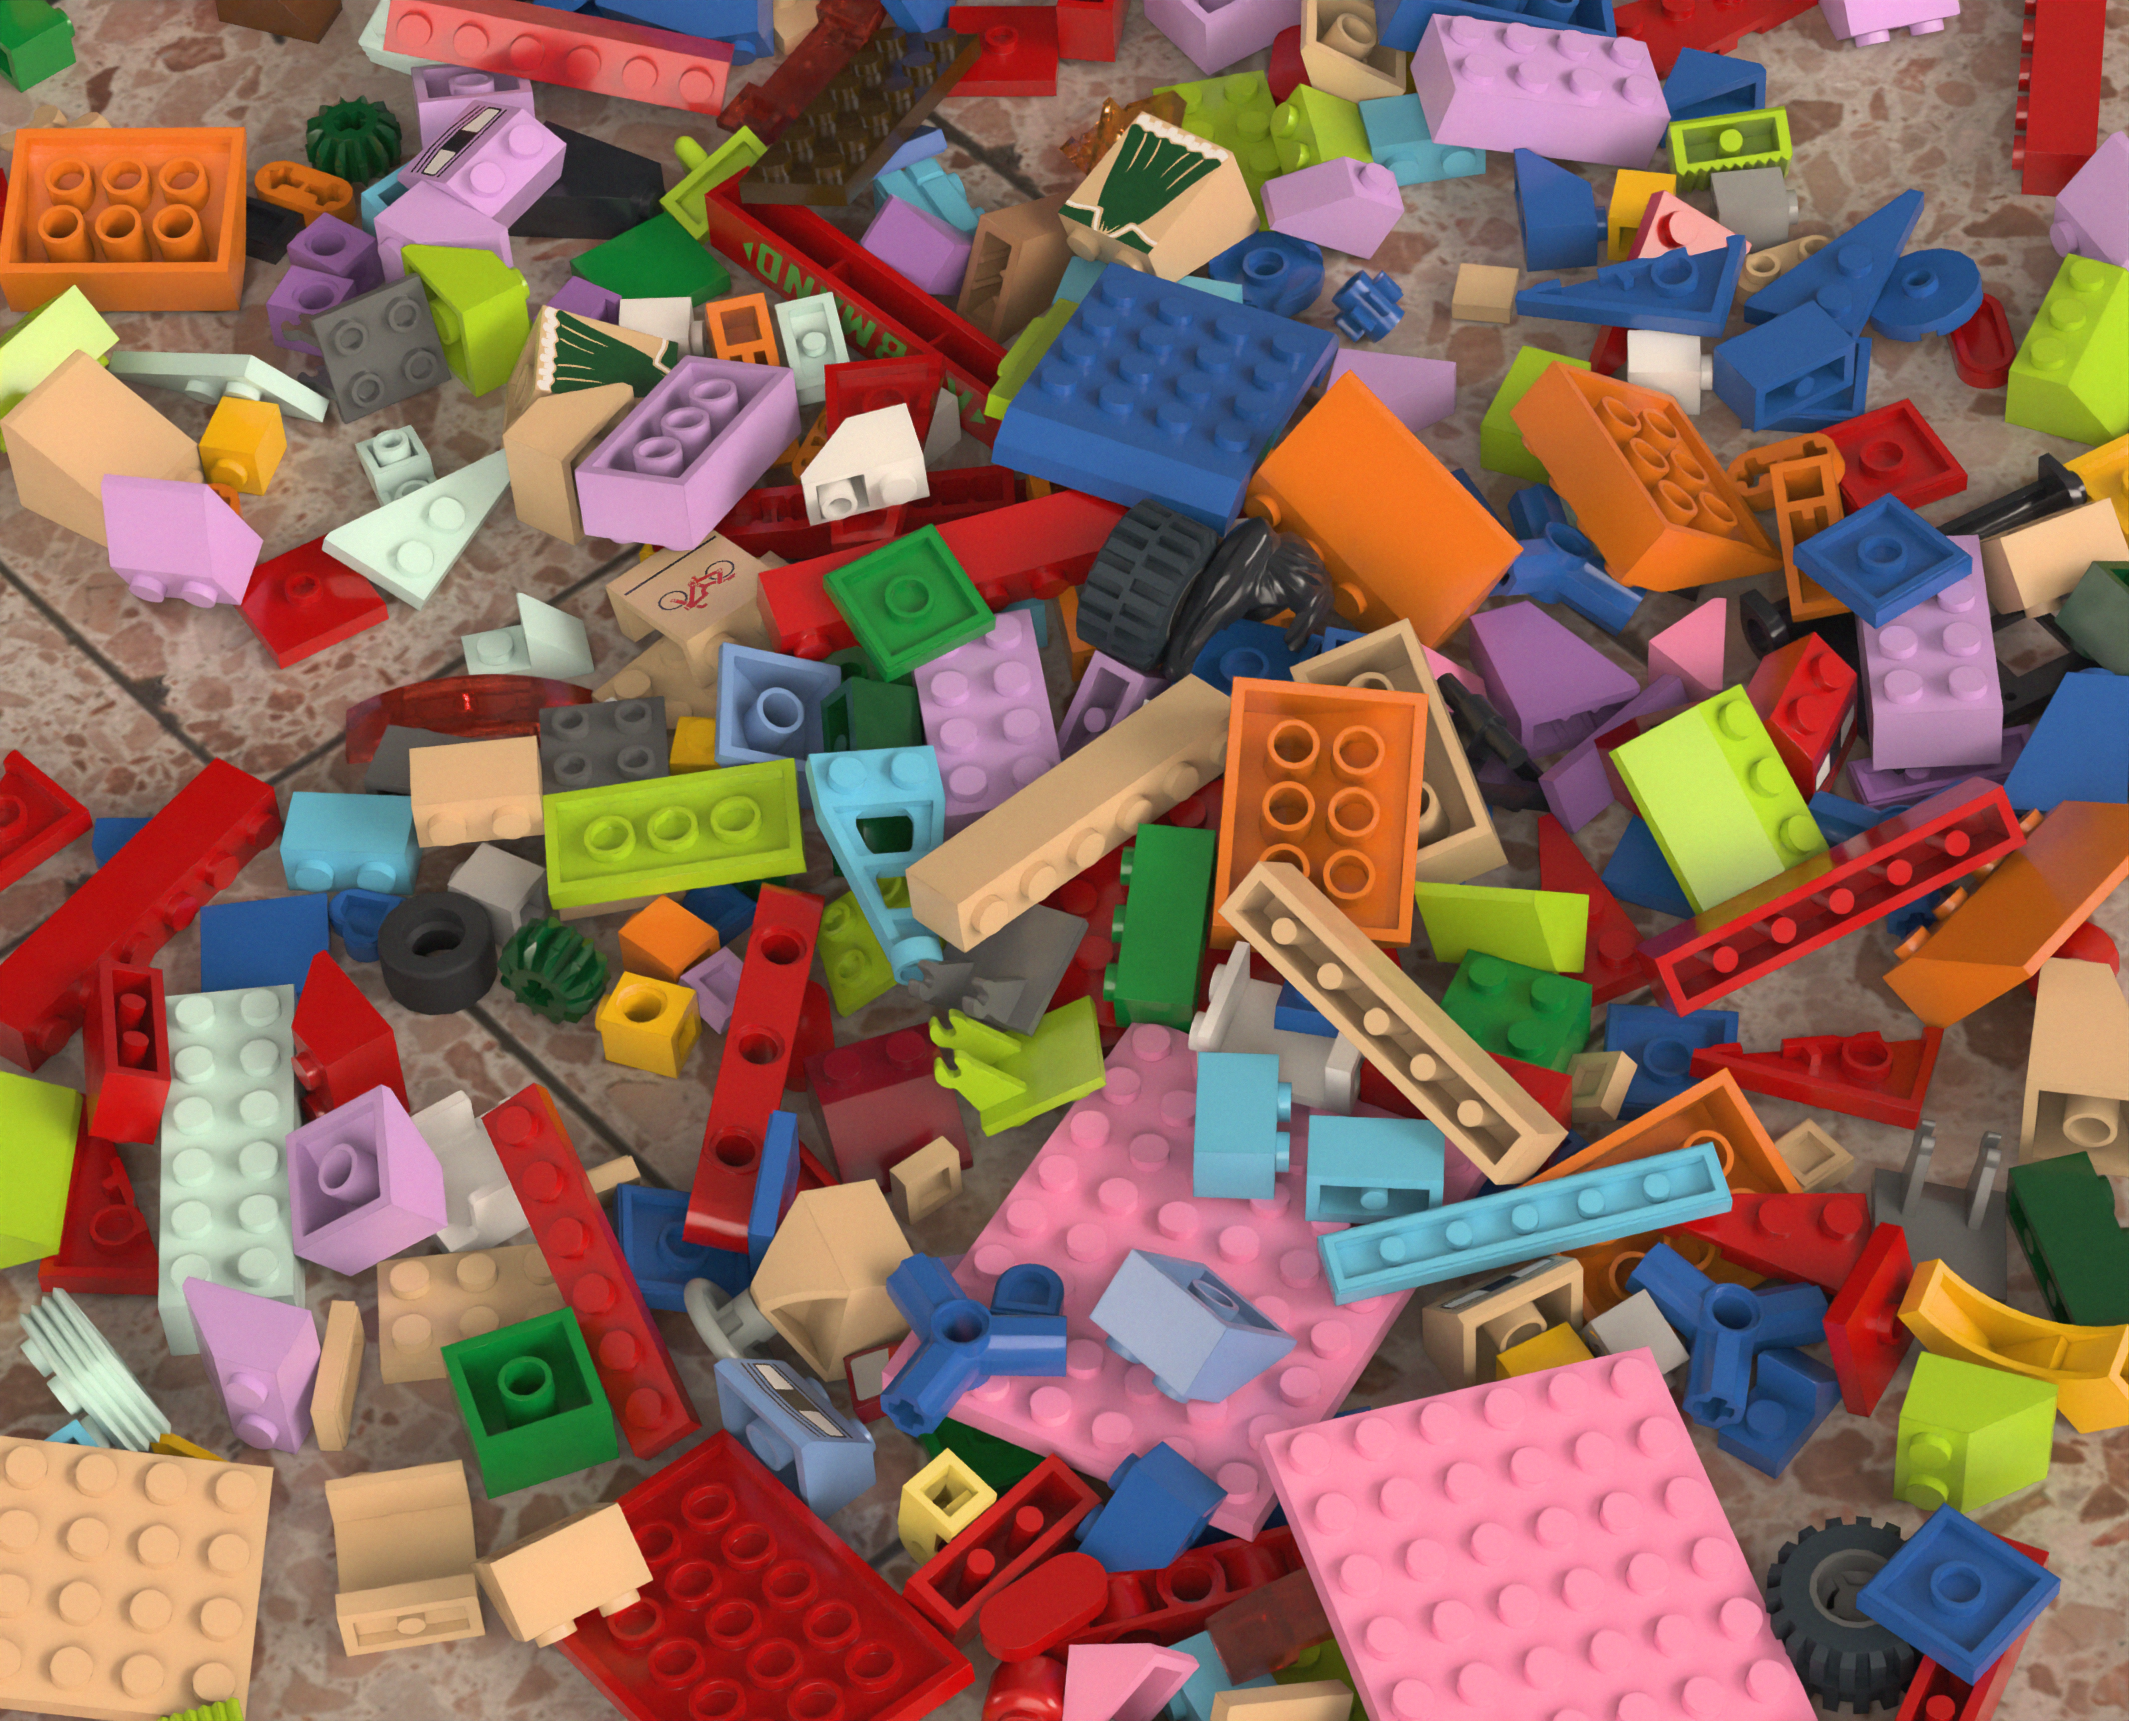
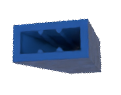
(2076, 746)

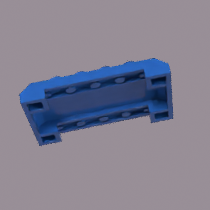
(1162, 396)

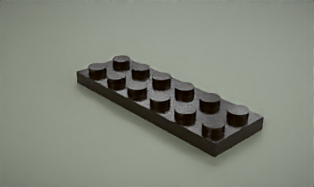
(860, 118)

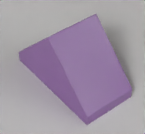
(919, 246)

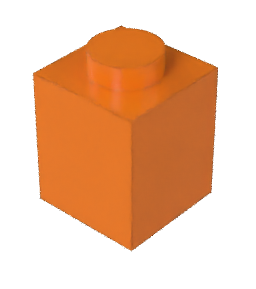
(665, 941)

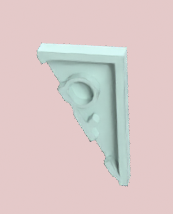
(211, 376)
(422, 535)

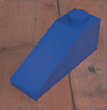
(736, 22)

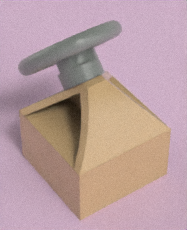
(815, 1284)

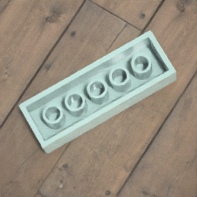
(226, 1151)

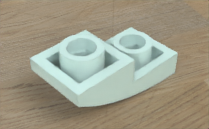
(395, 463)

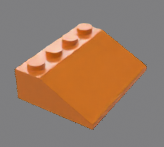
(127, 218)
(1641, 482)
(1382, 517)
(1331, 788)
(2013, 912)
(1703, 1114)

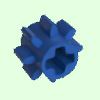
(1368, 306)

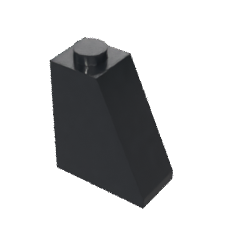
(598, 192)

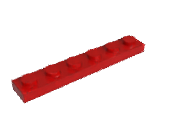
(591, 1272)

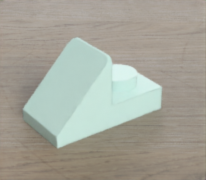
(811, 340)
(543, 646)

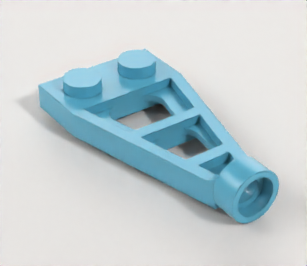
(875, 786)

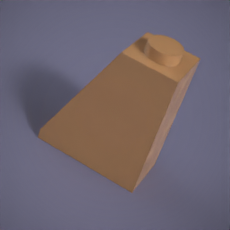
(1015, 266)

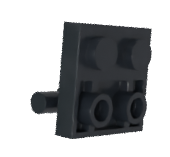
(1495, 756)

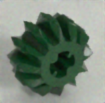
(354, 140)
(554, 970)

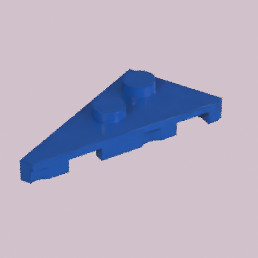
(1847, 272)
(1651, 294)

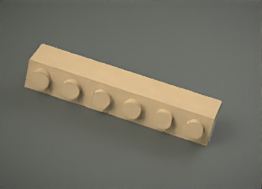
(1072, 815)
(1393, 1023)

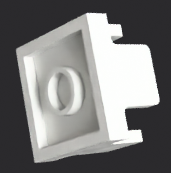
(477, 1190)

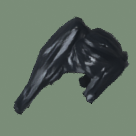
(1253, 579)

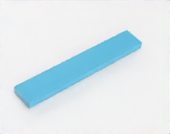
(1524, 1223)

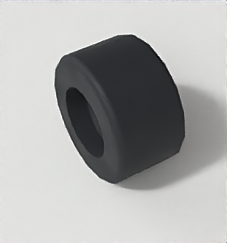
(438, 982)

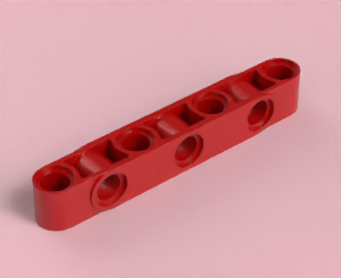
(753, 1065)
(1152, 1602)

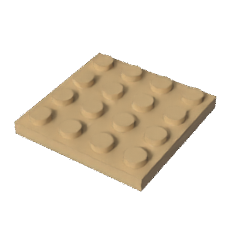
(126, 1579)

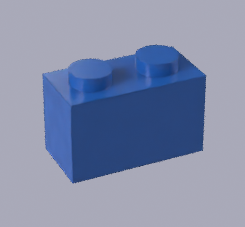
(1783, 366)

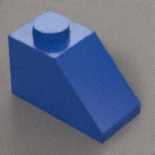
(1556, 215)

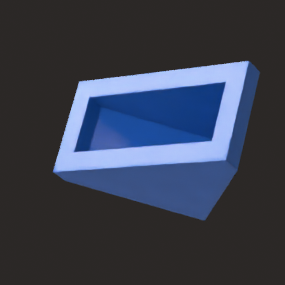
(1712, 86)

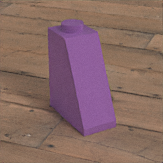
(1545, 678)

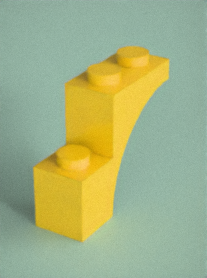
(1973, 1328)

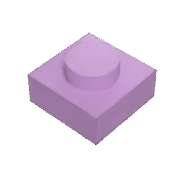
(716, 987)

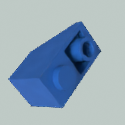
(1154, 1513)

